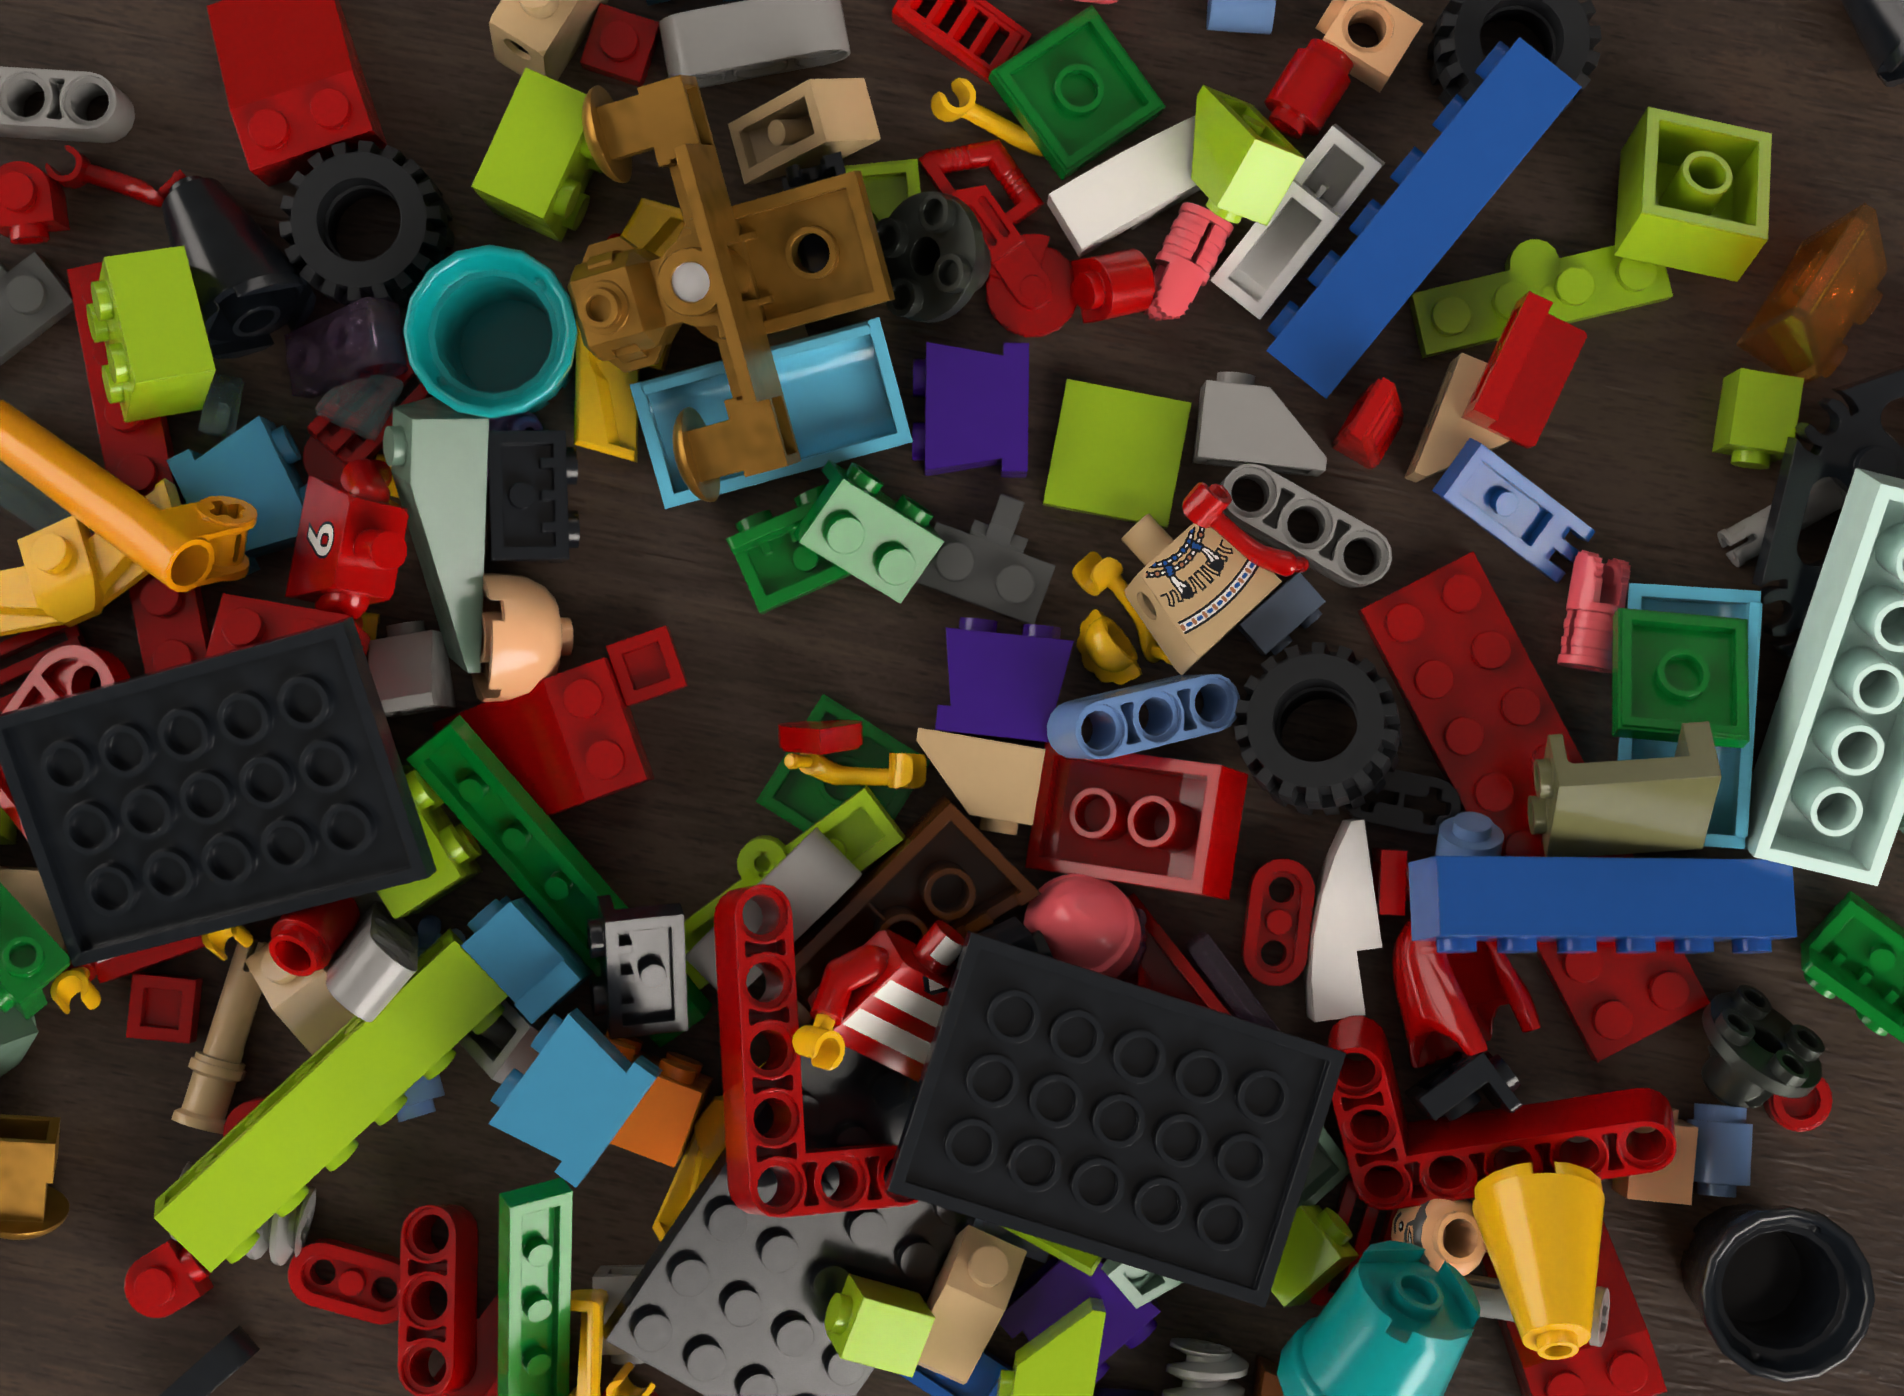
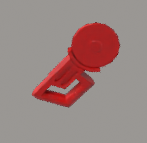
(1026, 278)

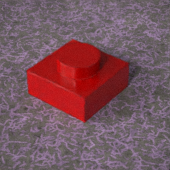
(620, 45)
(647, 666)
(1390, 880)
(164, 1007)

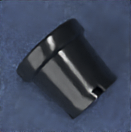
(1779, 1289)

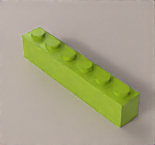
(326, 1105)

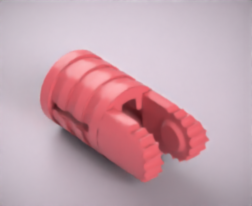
(1186, 259)
(1592, 600)

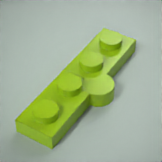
(1577, 285)
(856, 828)

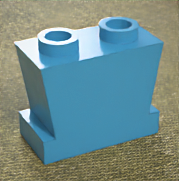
(256, 468)
(525, 956)
(572, 1094)

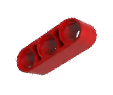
(418, 1325)

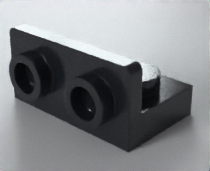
(530, 496)
(641, 968)
(1453, 1086)

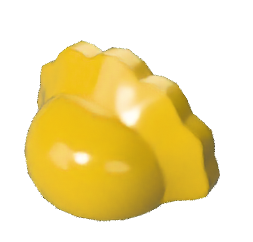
(1107, 650)

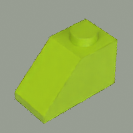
(1240, 158)
(1060, 1358)

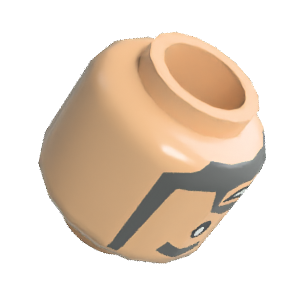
(1445, 1231)

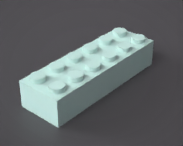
(1834, 749)

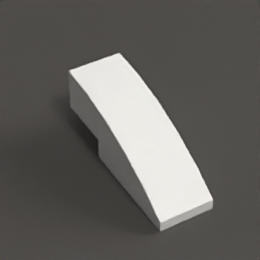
(1126, 189)
(1308, 212)
(1341, 925)

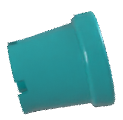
(491, 332)
(1385, 1330)

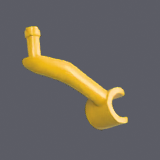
(981, 116)
(1097, 574)
(904, 770)

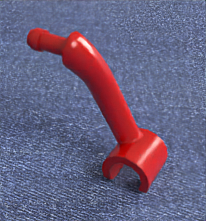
(118, 182)
(1205, 508)

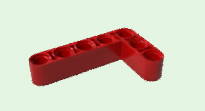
(780, 1078)
(1480, 1136)

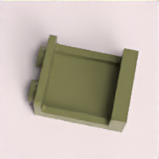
(1626, 802)

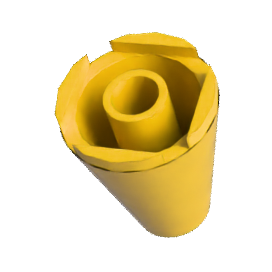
(1544, 1250)

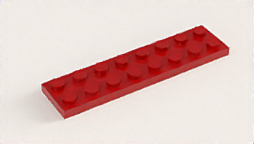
(1485, 728)

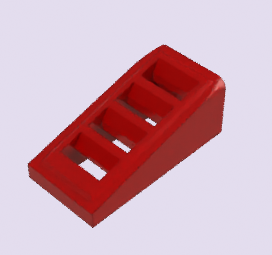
(948, 44)
(1371, 424)

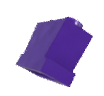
(972, 409)
(1002, 680)
(1060, 1288)

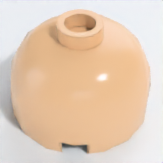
(519, 637)

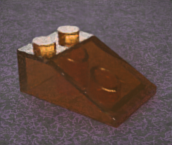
(1820, 298)

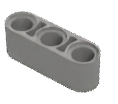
(753, 39)
(64, 106)
(1334, 533)
(812, 881)
(373, 962)

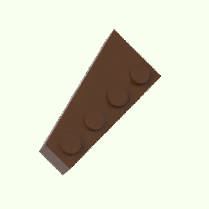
(934, 874)

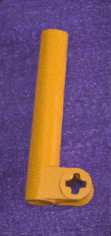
(176, 544)

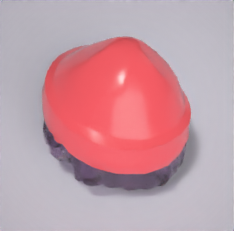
(1089, 924)

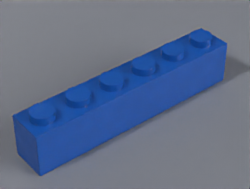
(1423, 217)
(1600, 901)

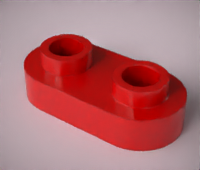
(1278, 921)
(355, 1281)

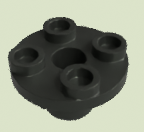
(933, 256)
(1757, 1051)

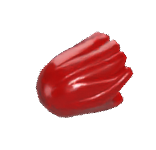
(1454, 997)

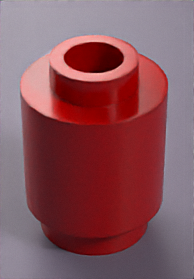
(1309, 89)
(312, 936)

